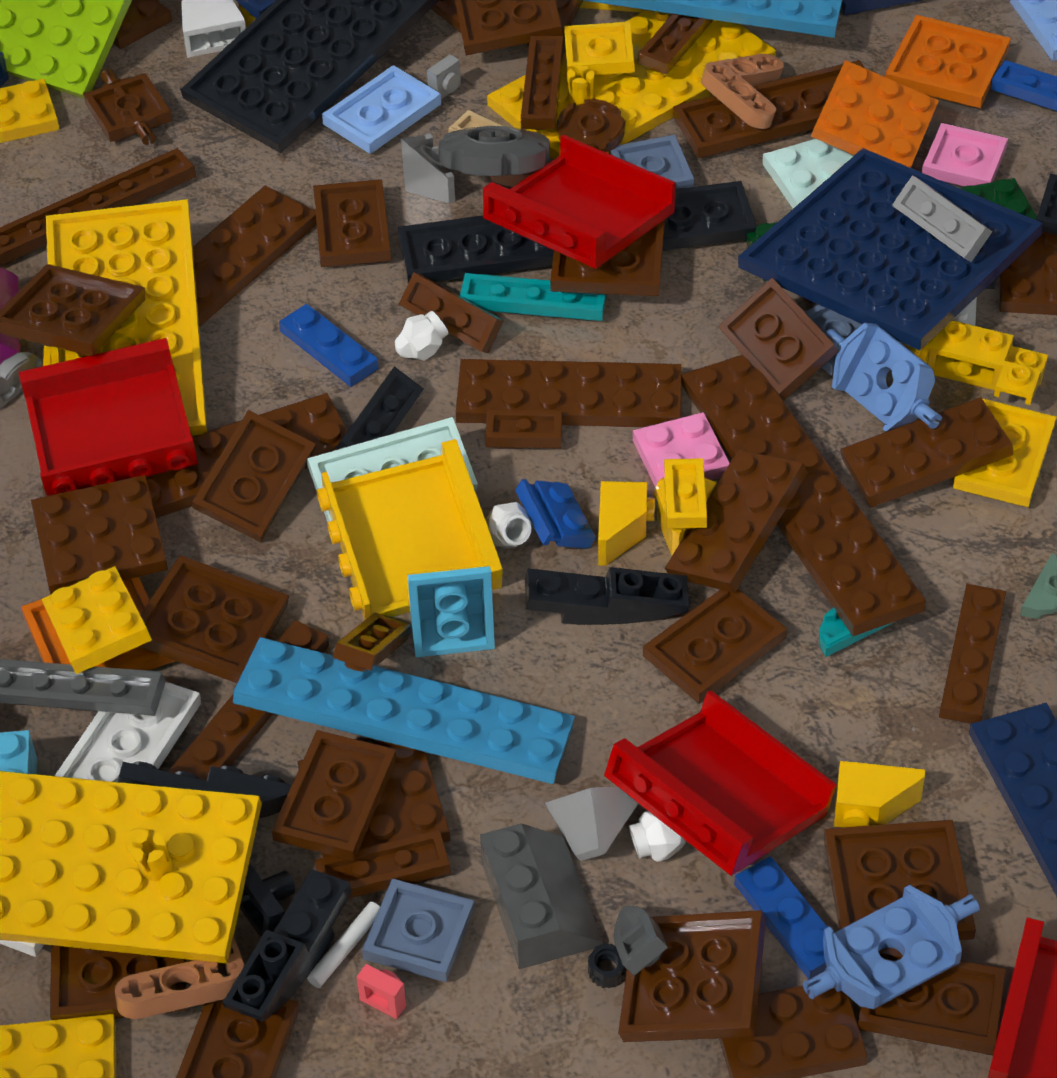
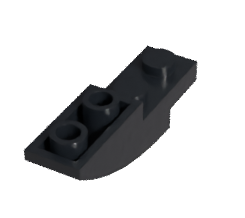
(618, 598)
(225, 779)
(291, 951)

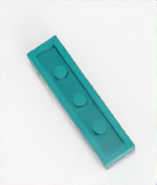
(530, 297)

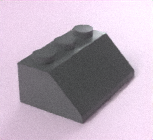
(537, 894)

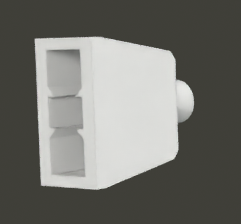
(210, 25)

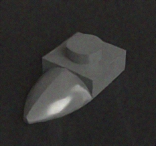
(637, 939)

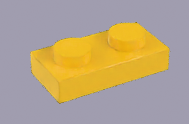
(685, 493)

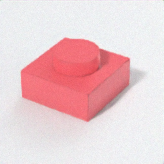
(381, 990)

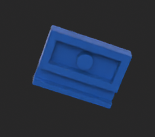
(555, 514)

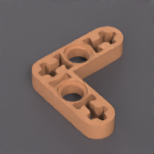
(733, 85)
(204, 976)

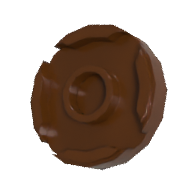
(593, 124)

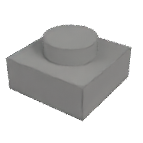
(445, 76)

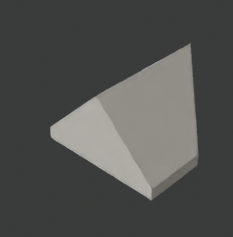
(423, 170)
(591, 818)

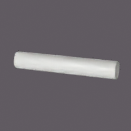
(343, 945)

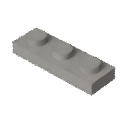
(942, 218)

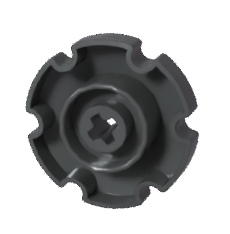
(494, 151)

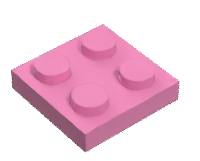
(964, 156)
(680, 439)

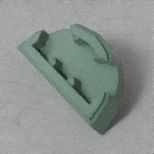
(1043, 595)

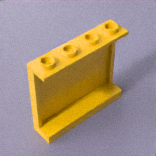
(404, 525)

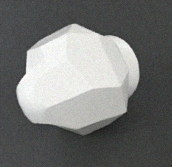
(421, 336)
(508, 525)
(654, 838)

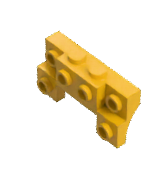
(984, 360)

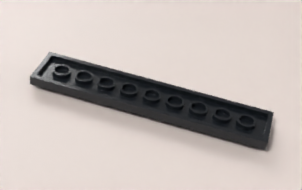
(481, 247)

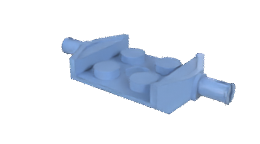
(862, 373)
(914, 926)

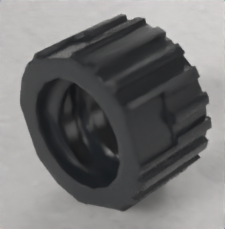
(606, 978)

